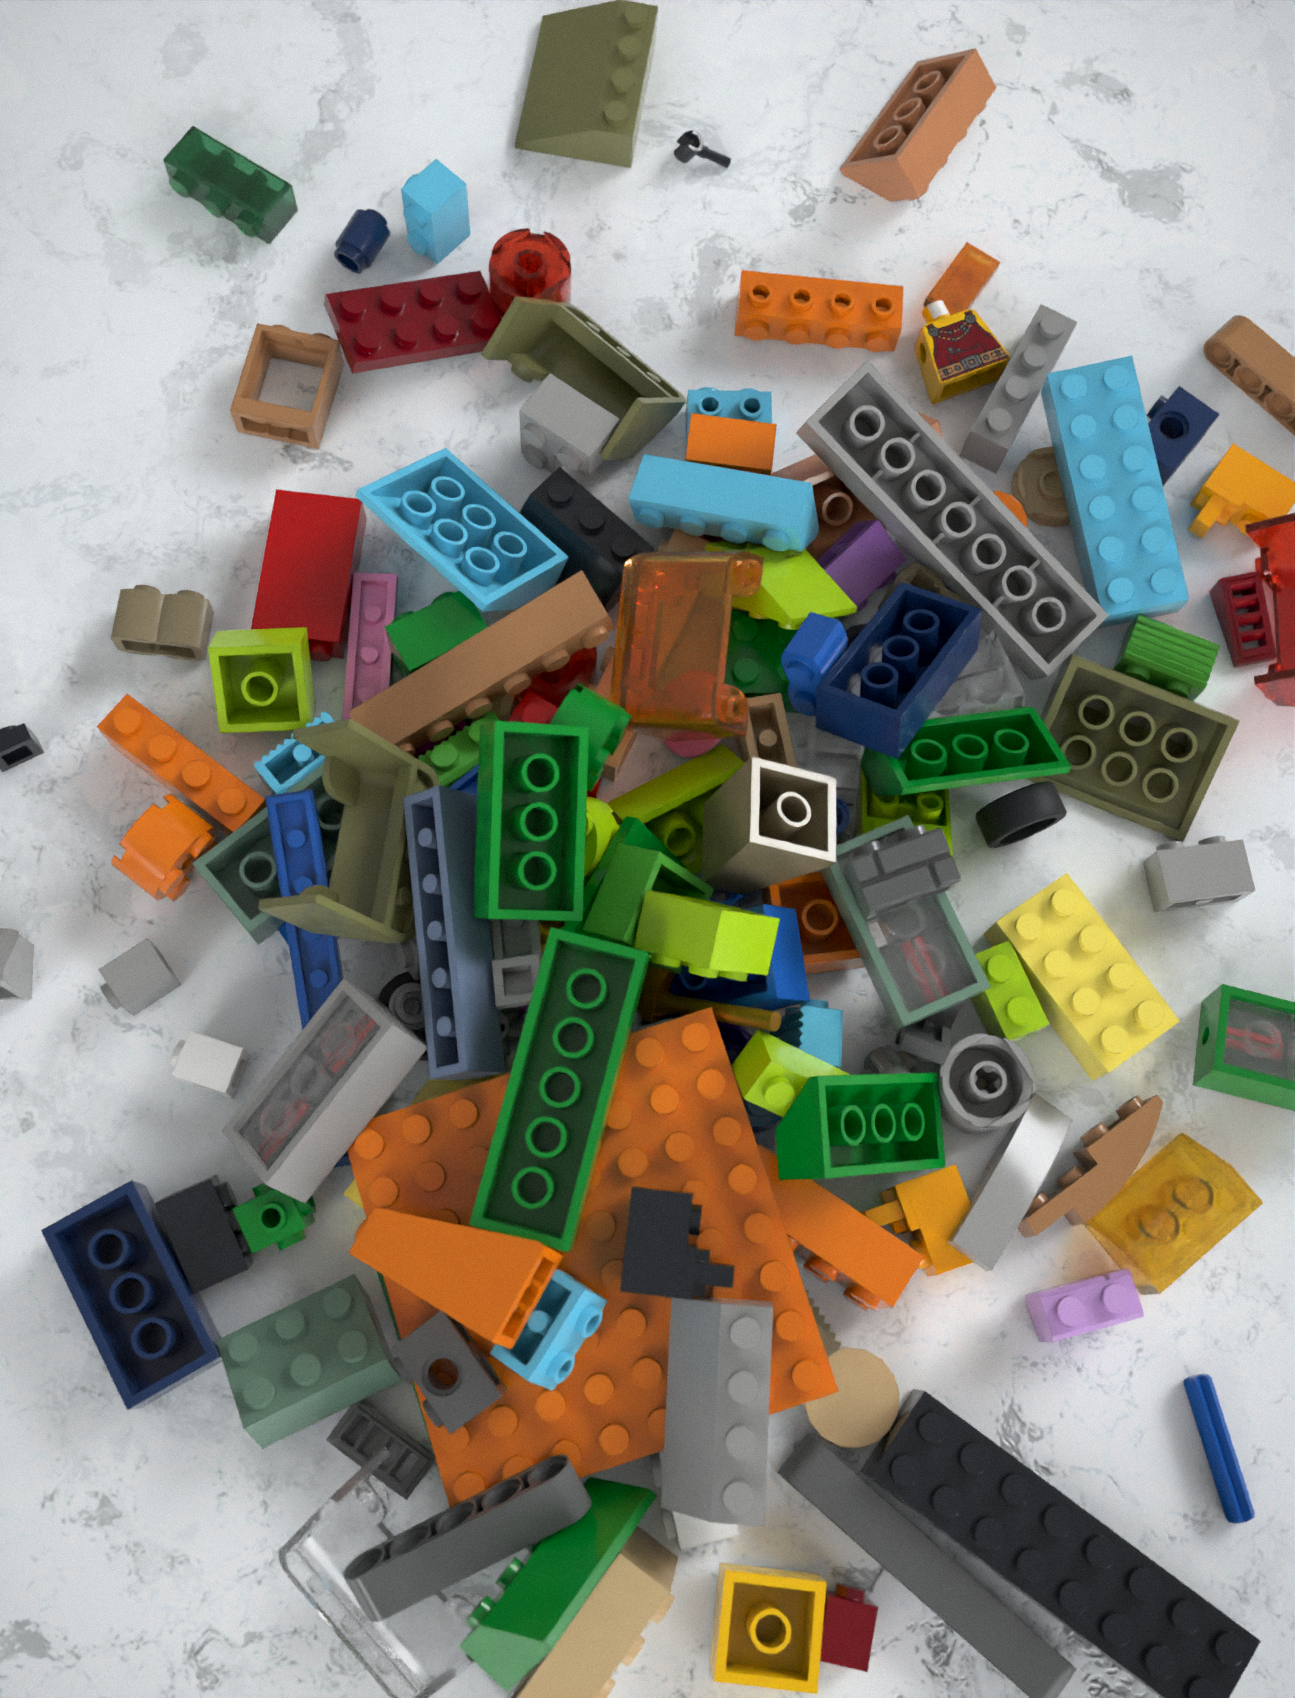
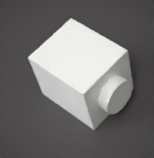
(209, 1064)

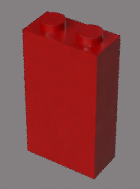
(310, 568)

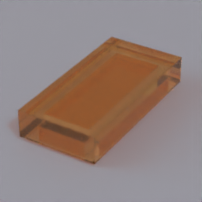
(963, 279)

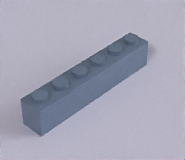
(451, 943)

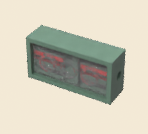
(912, 952)

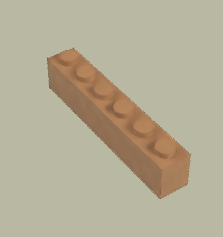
(488, 666)

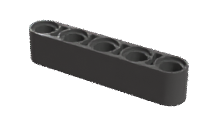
(467, 1538)

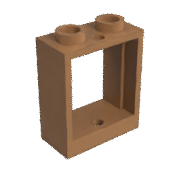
(279, 421)

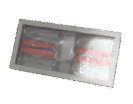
(323, 1091)

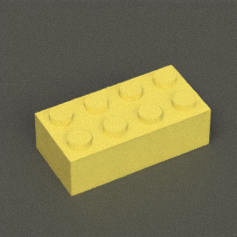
(1083, 977)

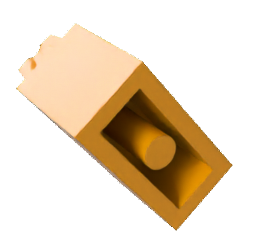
(1241, 493)
(931, 1212)

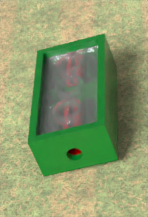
(1247, 1046)

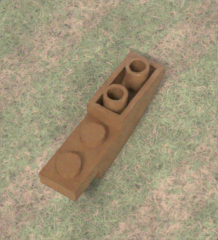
(1108, 1162)

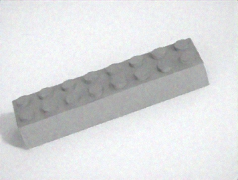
(951, 521)

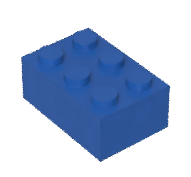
(779, 989)

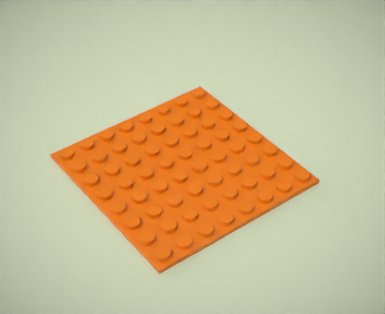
(668, 1128)

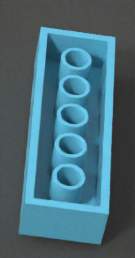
(1114, 491)

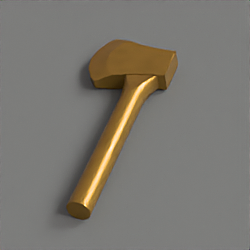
(658, 1001)

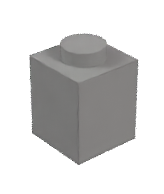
(138, 978)

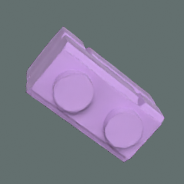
(1084, 1305)

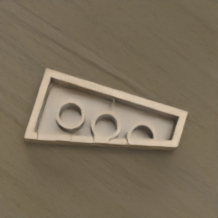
(607, 1624)

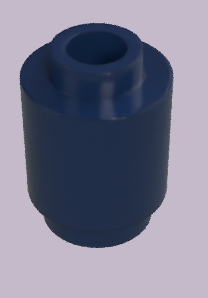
(361, 240)

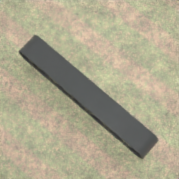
(926, 1570)

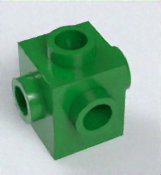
(265, 1226)

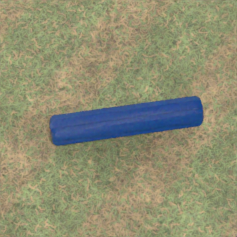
(1219, 1449)

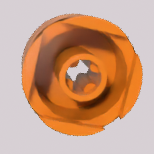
(164, 847)

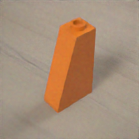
(464, 1271)

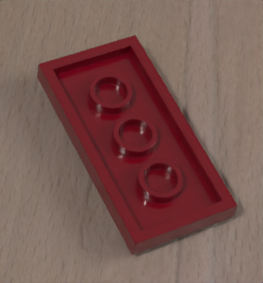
(413, 320)

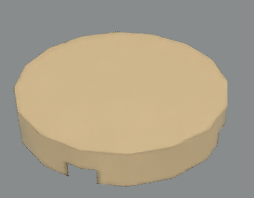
(1039, 489)
(864, 1404)

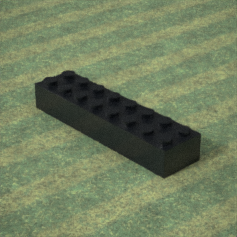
(1058, 1554)

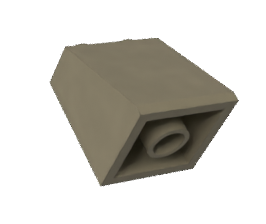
(768, 827)

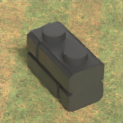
(901, 871)

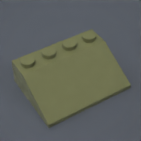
(589, 82)
(1134, 745)

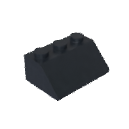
(585, 532)

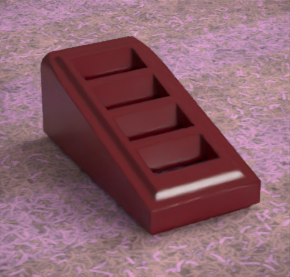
(1254, 600)

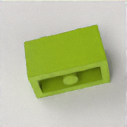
(1010, 1004)

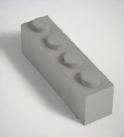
(1017, 389)

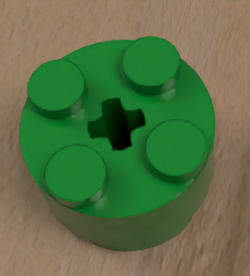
(605, 723)

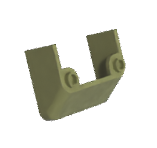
(566, 342)
(371, 868)

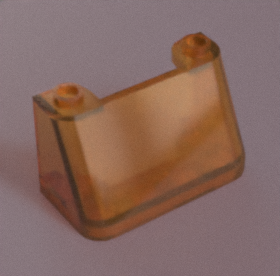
(676, 643)

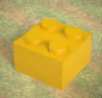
(767, 1628)

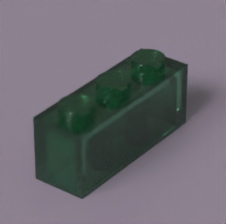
(230, 185)

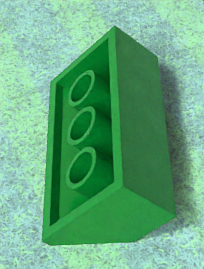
(968, 753)
(861, 1127)
(552, 1583)

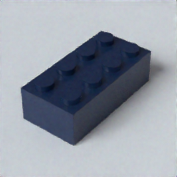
(898, 669)
(134, 1294)

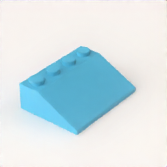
(466, 531)

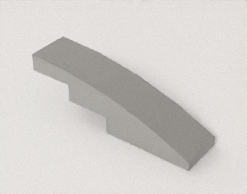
(1010, 1183)

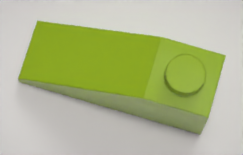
(775, 1072)

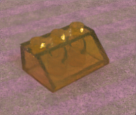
(1172, 1213)

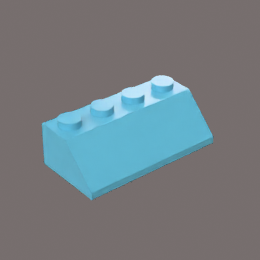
(724, 503)

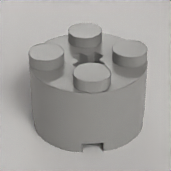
(1008, 1080)

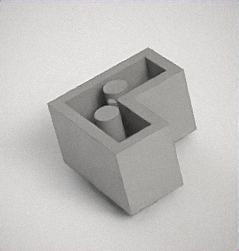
(564, 428)

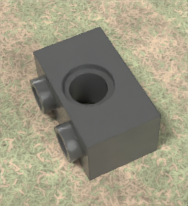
(476, 1382)

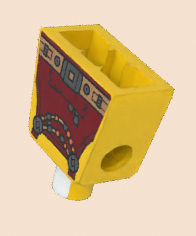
(957, 352)

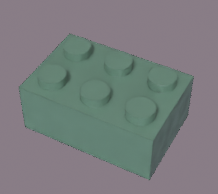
(307, 1361)

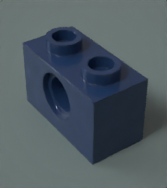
(1184, 422)

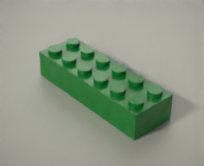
(560, 1089)

